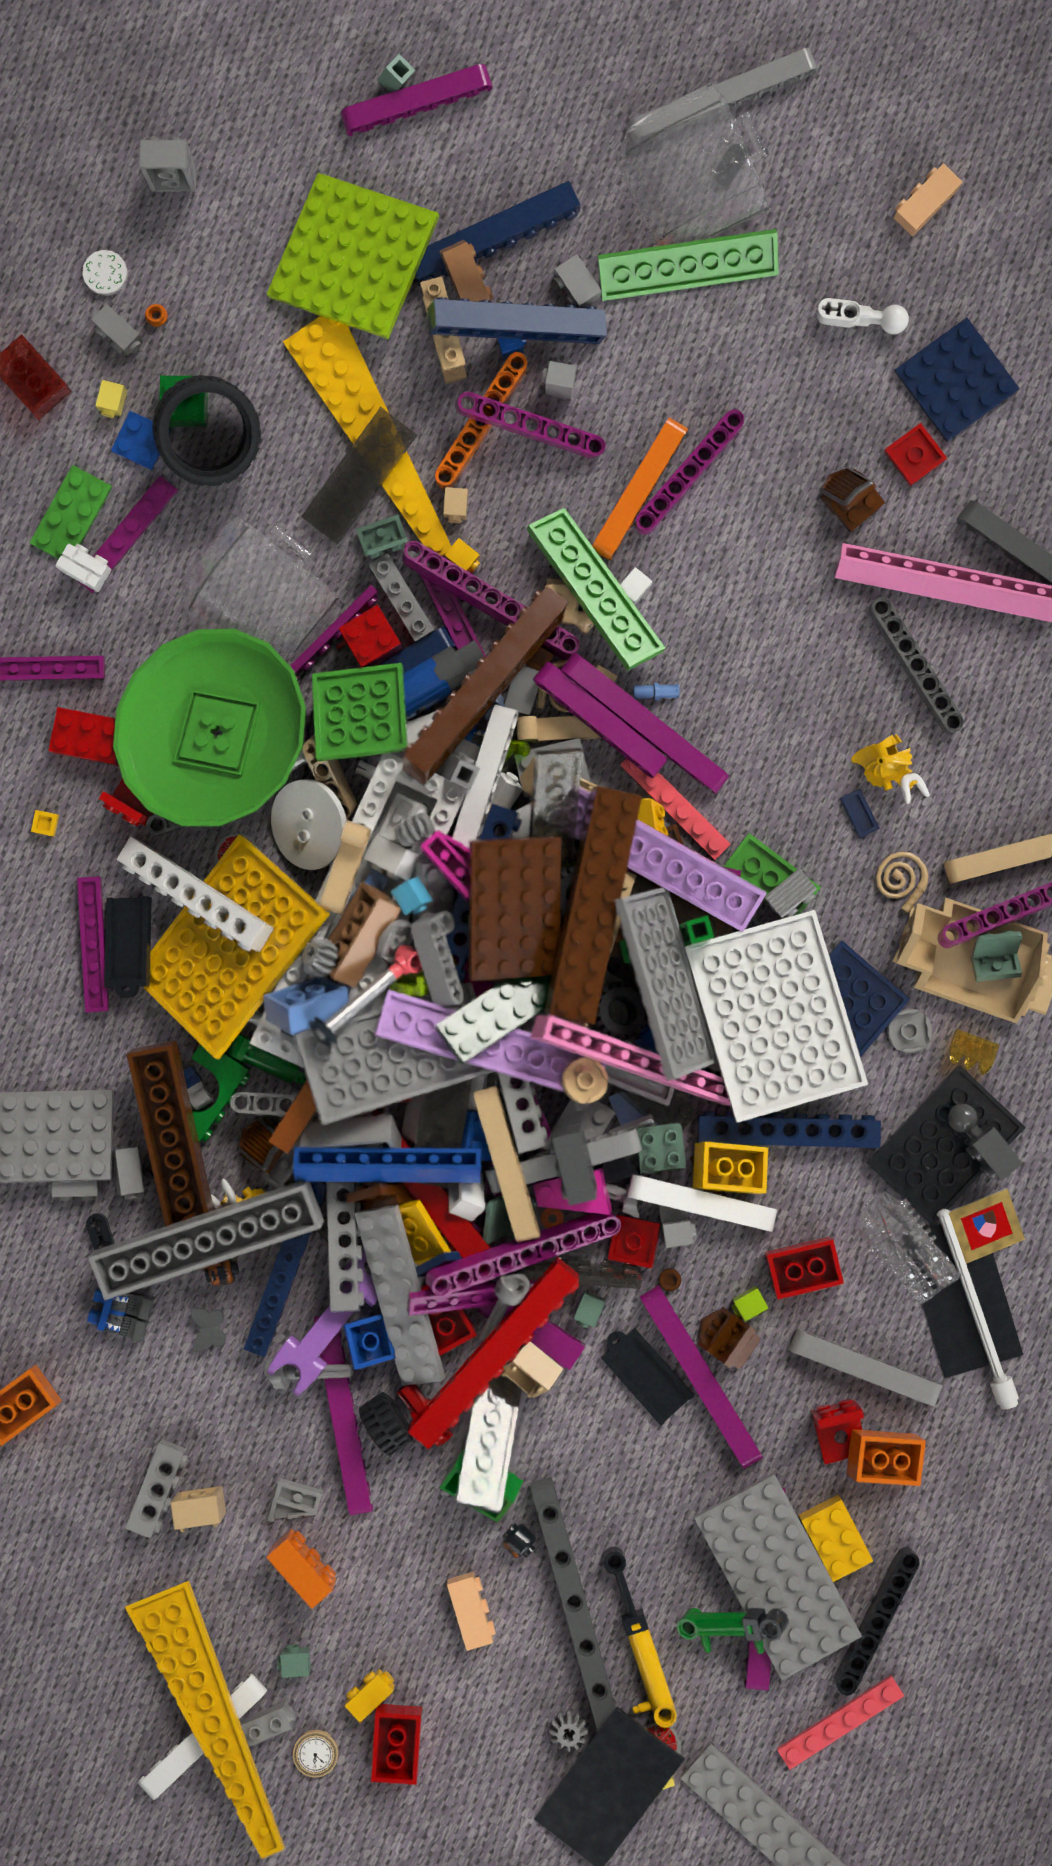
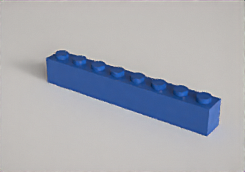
(387, 1165)

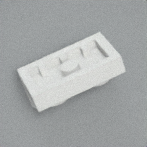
(401, 809)

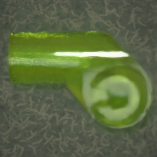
(519, 748)

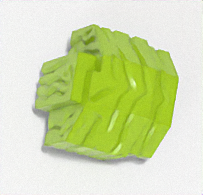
(411, 985)

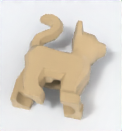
(572, 615)

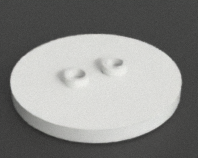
(308, 823)

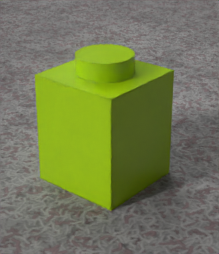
(749, 1304)

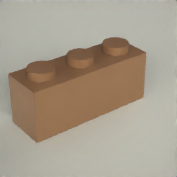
(464, 272)

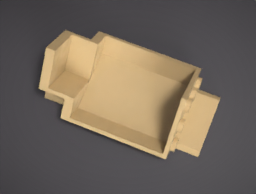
(950, 970)

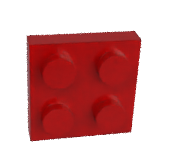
(915, 454)
(635, 1242)

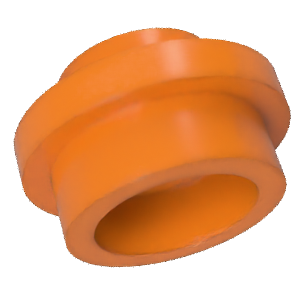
(149, 315)
(544, 1217)

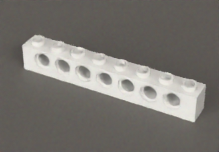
(255, 931)

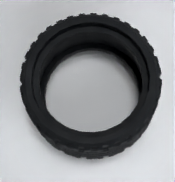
(238, 462)

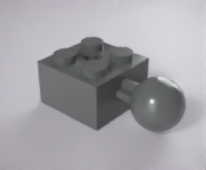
(984, 1143)

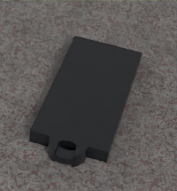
(128, 944)
(646, 1374)

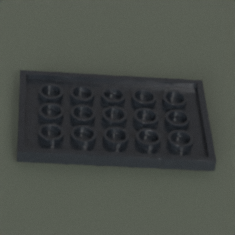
(929, 1158)

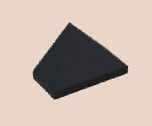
(619, 1171)

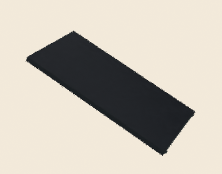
(953, 1322)
(609, 1788)

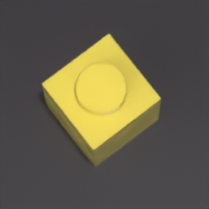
(111, 399)

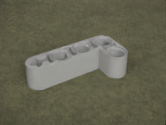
(436, 957)

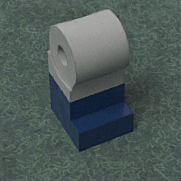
(197, 1090)

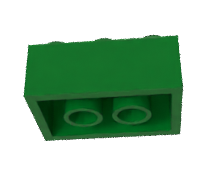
(512, 1487)

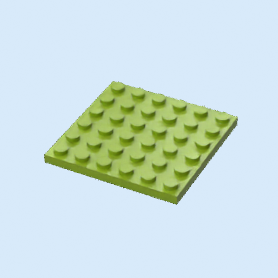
(353, 255)

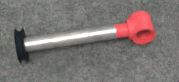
(405, 961)

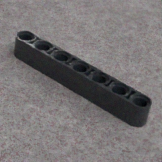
(876, 1632)

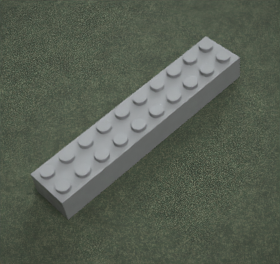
(206, 1239)

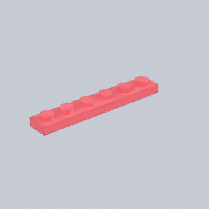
(679, 810)
(840, 1722)

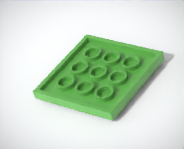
(359, 712)

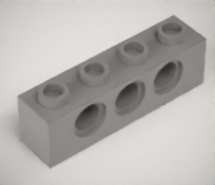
(401, 597)
(536, 1137)
(140, 1520)

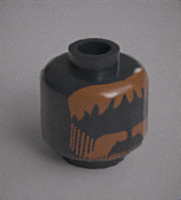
(222, 1274)
(519, 1541)

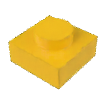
(45, 823)

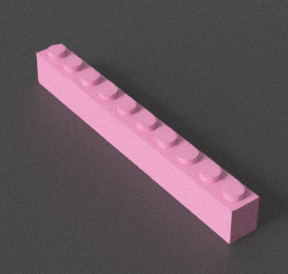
(945, 582)
(625, 1057)

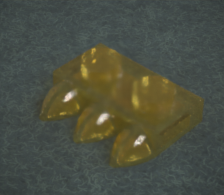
(973, 1050)

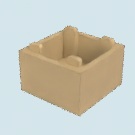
(532, 1370)
(198, 1508)

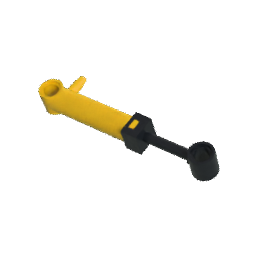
(642, 1647)

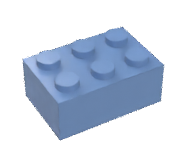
(300, 1003)

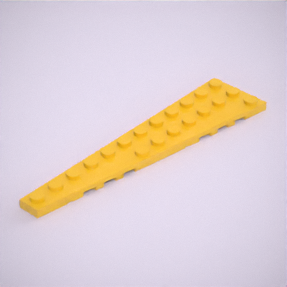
(343, 381)
(187, 1659)

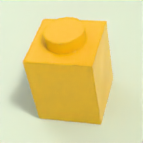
(463, 556)

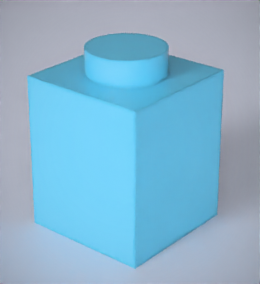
(412, 896)

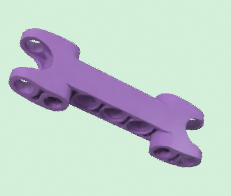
(305, 1354)

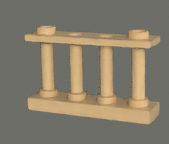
(447, 347)

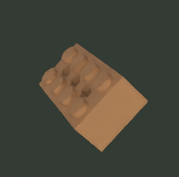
(360, 931)

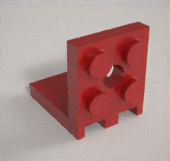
(127, 803)
(829, 1420)

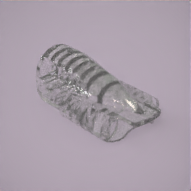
(903, 1243)

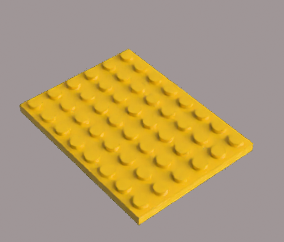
(212, 980)

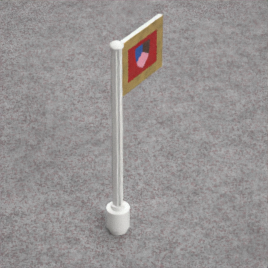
(972, 1234)

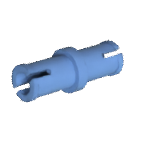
(655, 691)

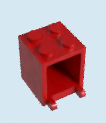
(370, 638)

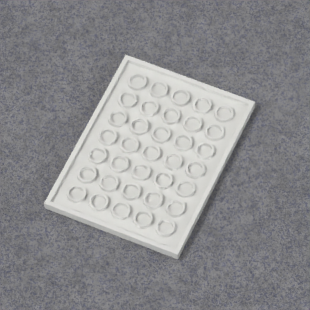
(775, 1016)

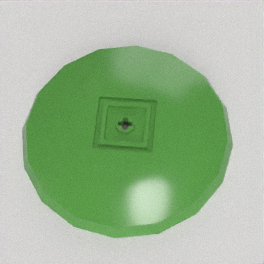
(176, 704)

